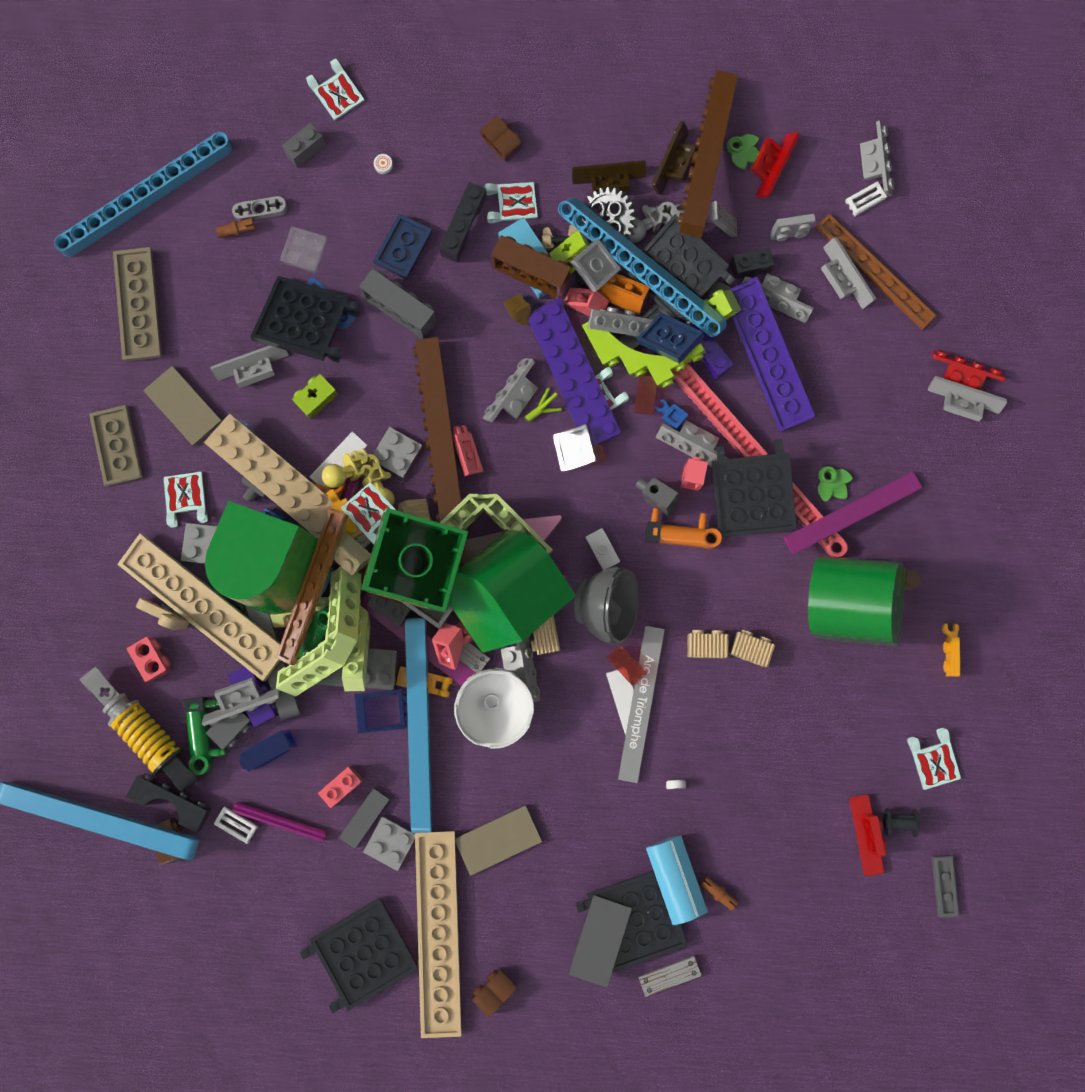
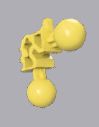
(355, 465)

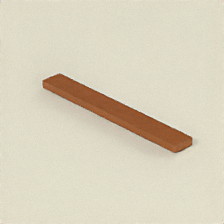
(877, 273)
(312, 586)

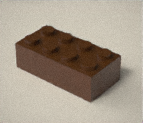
(530, 266)

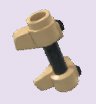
(549, 241)

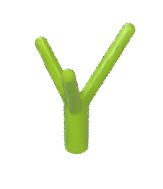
(540, 409)

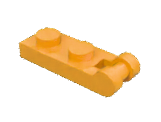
(431, 684)

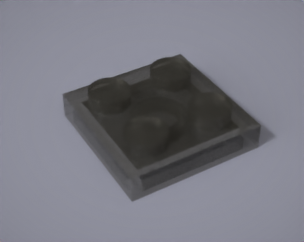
(575, 448)

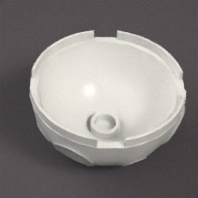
(494, 708)

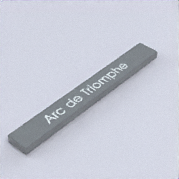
(641, 705)

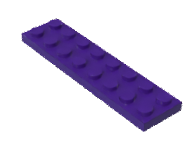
(770, 356)
(573, 371)

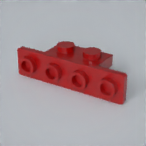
(772, 161)
(966, 373)
(868, 835)

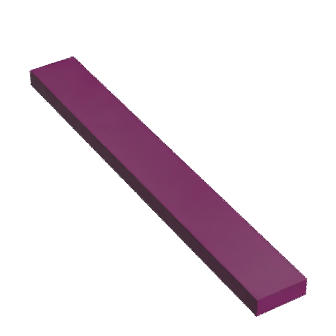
(852, 513)
(459, 675)

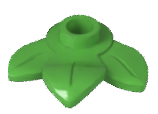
(746, 152)
(835, 485)

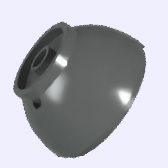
(608, 604)

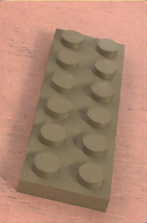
(137, 304)

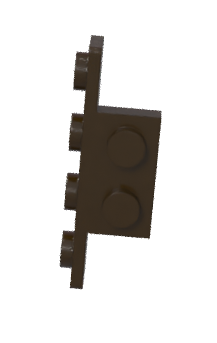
(676, 160)
(609, 175)

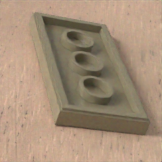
(182, 406)
(116, 445)
(498, 840)

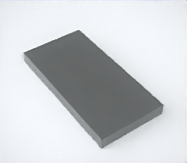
(600, 941)

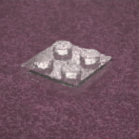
(303, 249)

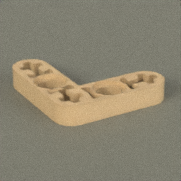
(166, 617)

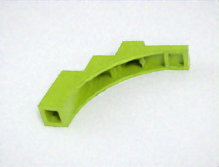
(636, 363)

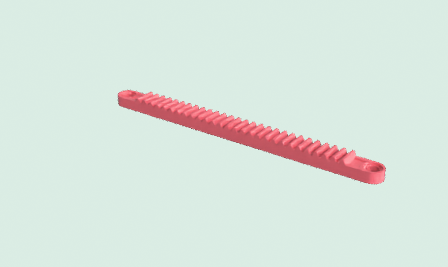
(746, 445)

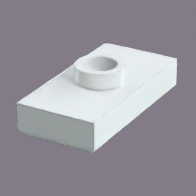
(602, 549)

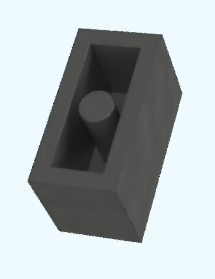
(303, 145)
(229, 729)

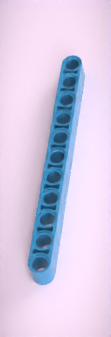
(140, 203)
(650, 267)
(418, 725)
(98, 821)

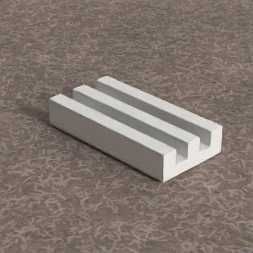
(853, 206)
(242, 819)

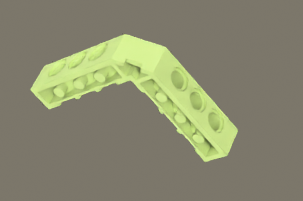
(497, 509)
(339, 639)
(355, 667)

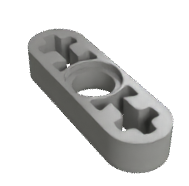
(272, 201)

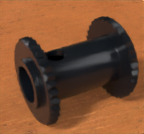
(901, 822)

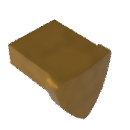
(518, 309)

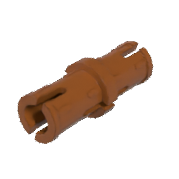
(235, 227)
(719, 893)

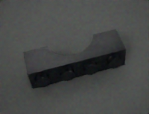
(458, 230)
(191, 813)

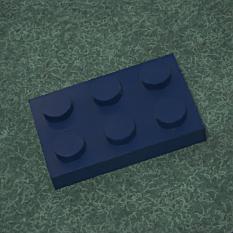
(402, 246)
(670, 337)

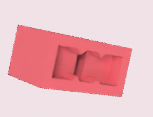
(694, 474)
(145, 662)
(340, 786)

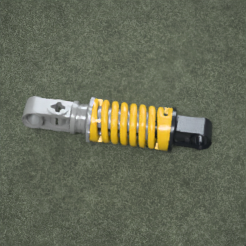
(140, 732)

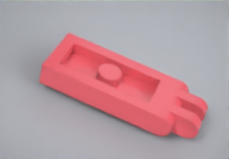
(466, 451)

